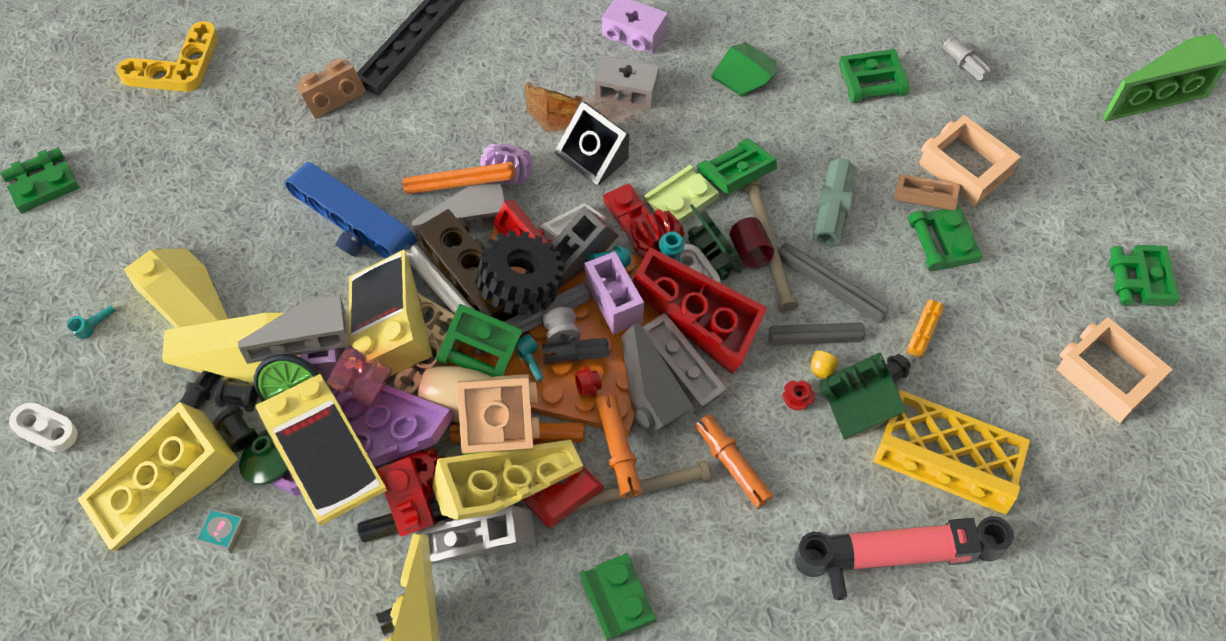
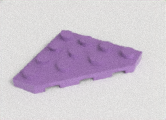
(389, 429)

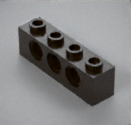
(447, 231)

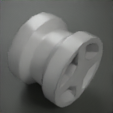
(561, 325)

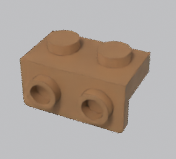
(330, 87)

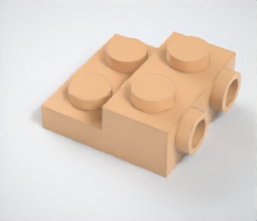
(497, 413)

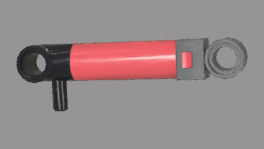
(955, 542)

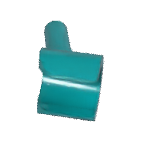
(84, 328)
(525, 348)

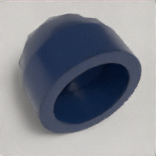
(348, 245)

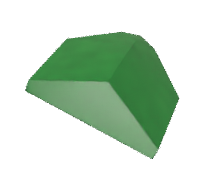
(744, 69)

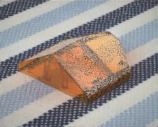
(550, 107)

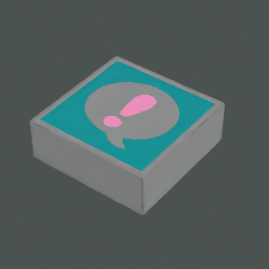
(220, 530)

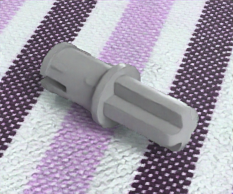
(967, 59)

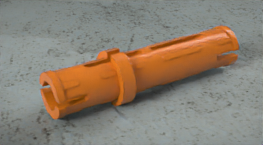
(724, 449)
(621, 457)

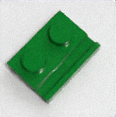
(617, 597)

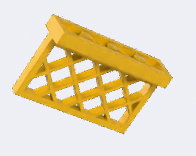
(945, 469)

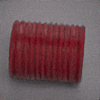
(751, 242)

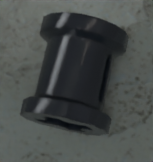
(236, 394)
(235, 428)

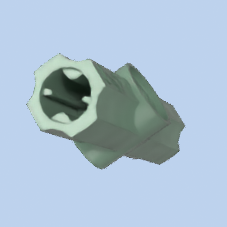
(834, 202)

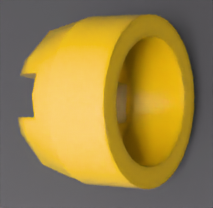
(823, 364)

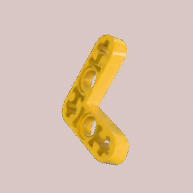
(175, 70)

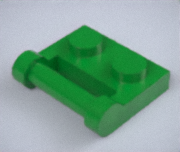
(871, 68)
(738, 166)
(953, 234)
(482, 333)

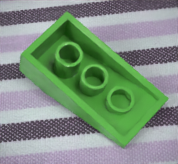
(1172, 79)

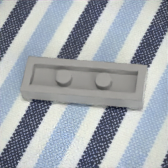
(684, 362)

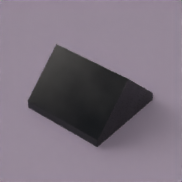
(593, 144)

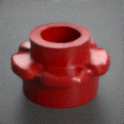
(587, 382)
(795, 402)

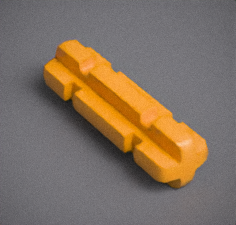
(925, 328)

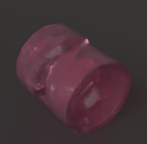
(359, 376)

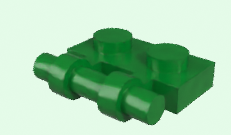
(42, 186)
(1153, 273)

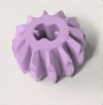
(507, 153)

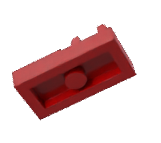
(625, 207)
(513, 218)
(406, 496)

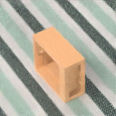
(948, 170)
(1096, 385)

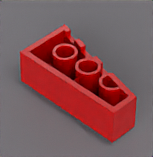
(700, 307)

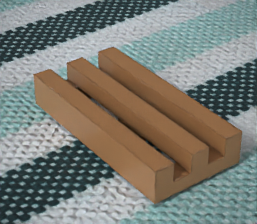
(927, 192)

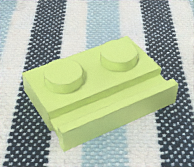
(680, 192)

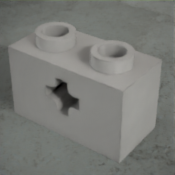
(626, 82)

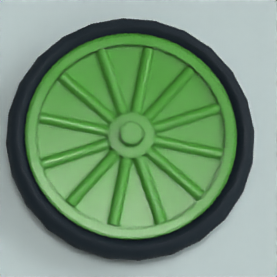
(280, 374)

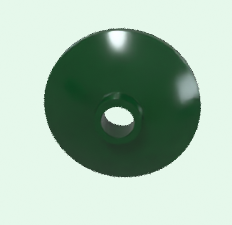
(261, 461)

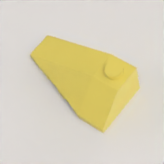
(177, 286)
(215, 346)
(497, 479)
(416, 611)

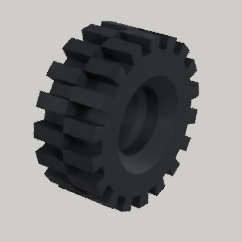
(515, 289)

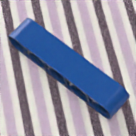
(349, 210)

